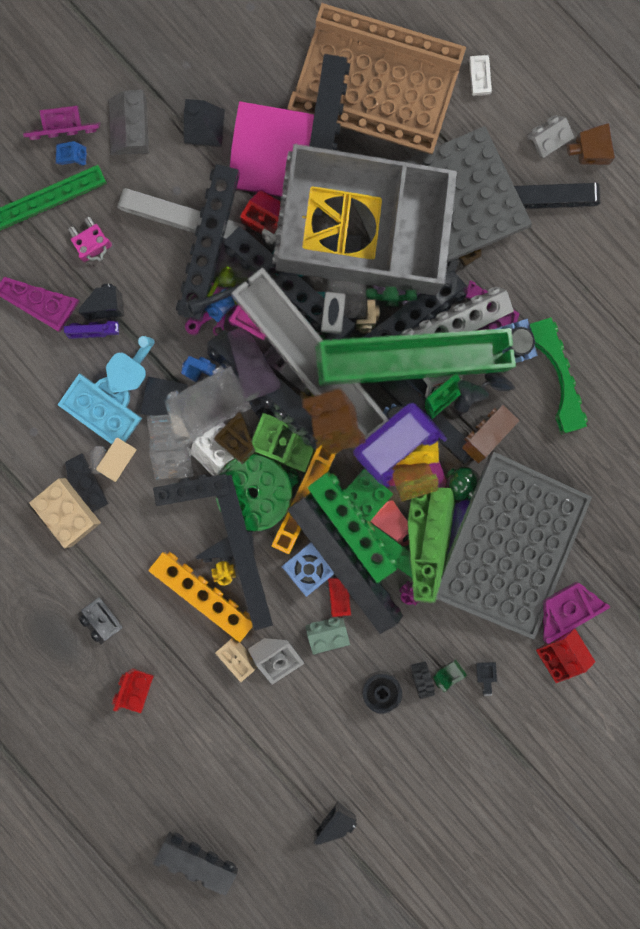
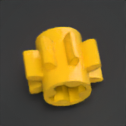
(223, 573)

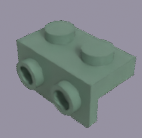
(327, 634)

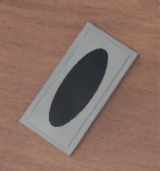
(333, 312)

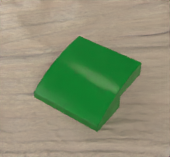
(442, 396)

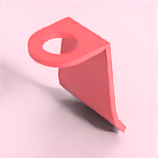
(392, 522)

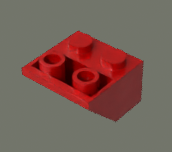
(261, 213)
(566, 656)

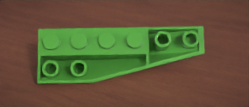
(429, 539)

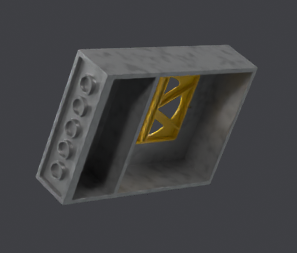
(409, 209)

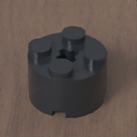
(386, 702)

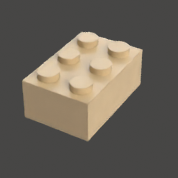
(64, 513)

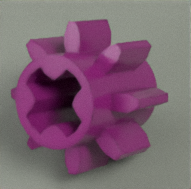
(408, 594)

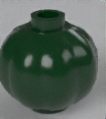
(462, 482)

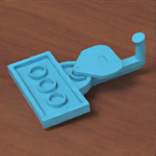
(99, 405)

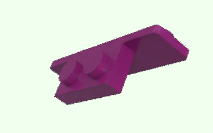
(59, 121)

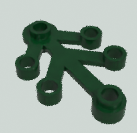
(391, 297)

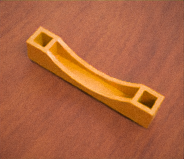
(290, 529)

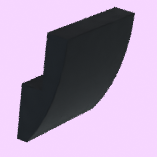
(156, 395)

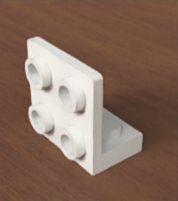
(210, 453)

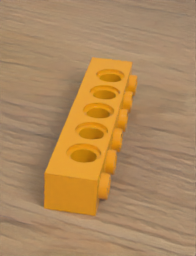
(160, 570)

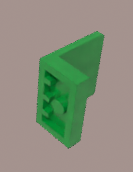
(368, 495)

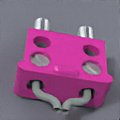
(90, 242)

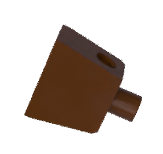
(593, 146)

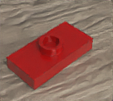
(339, 598)

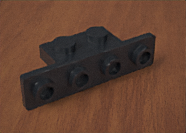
(191, 490)

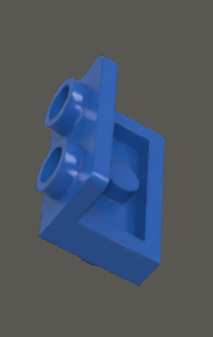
(193, 368)

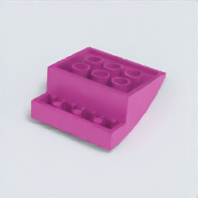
(263, 142)

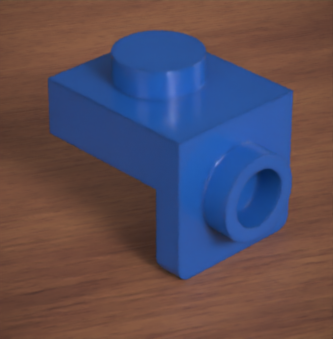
(220, 308)

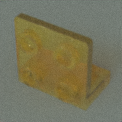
(414, 480)

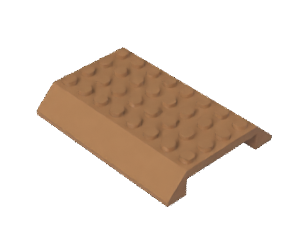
(395, 79)

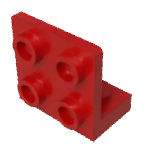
(133, 691)

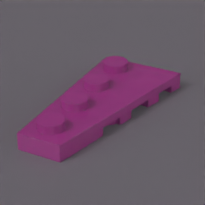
(44, 305)

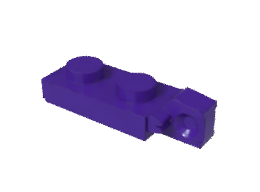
(92, 330)

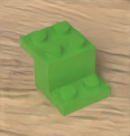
(278, 442)

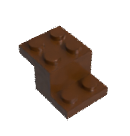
(334, 421)

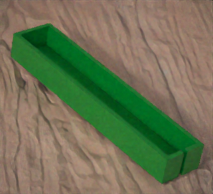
(414, 356)

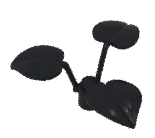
(472, 393)

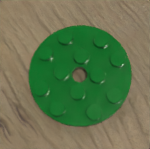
(273, 490)

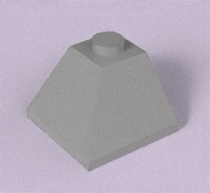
(275, 658)

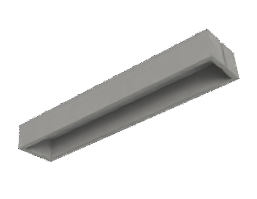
(296, 343)

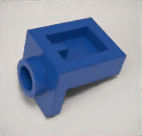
(70, 153)

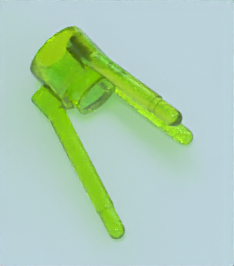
(225, 278)

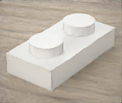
(480, 75)

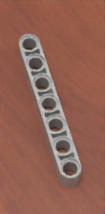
(167, 212)

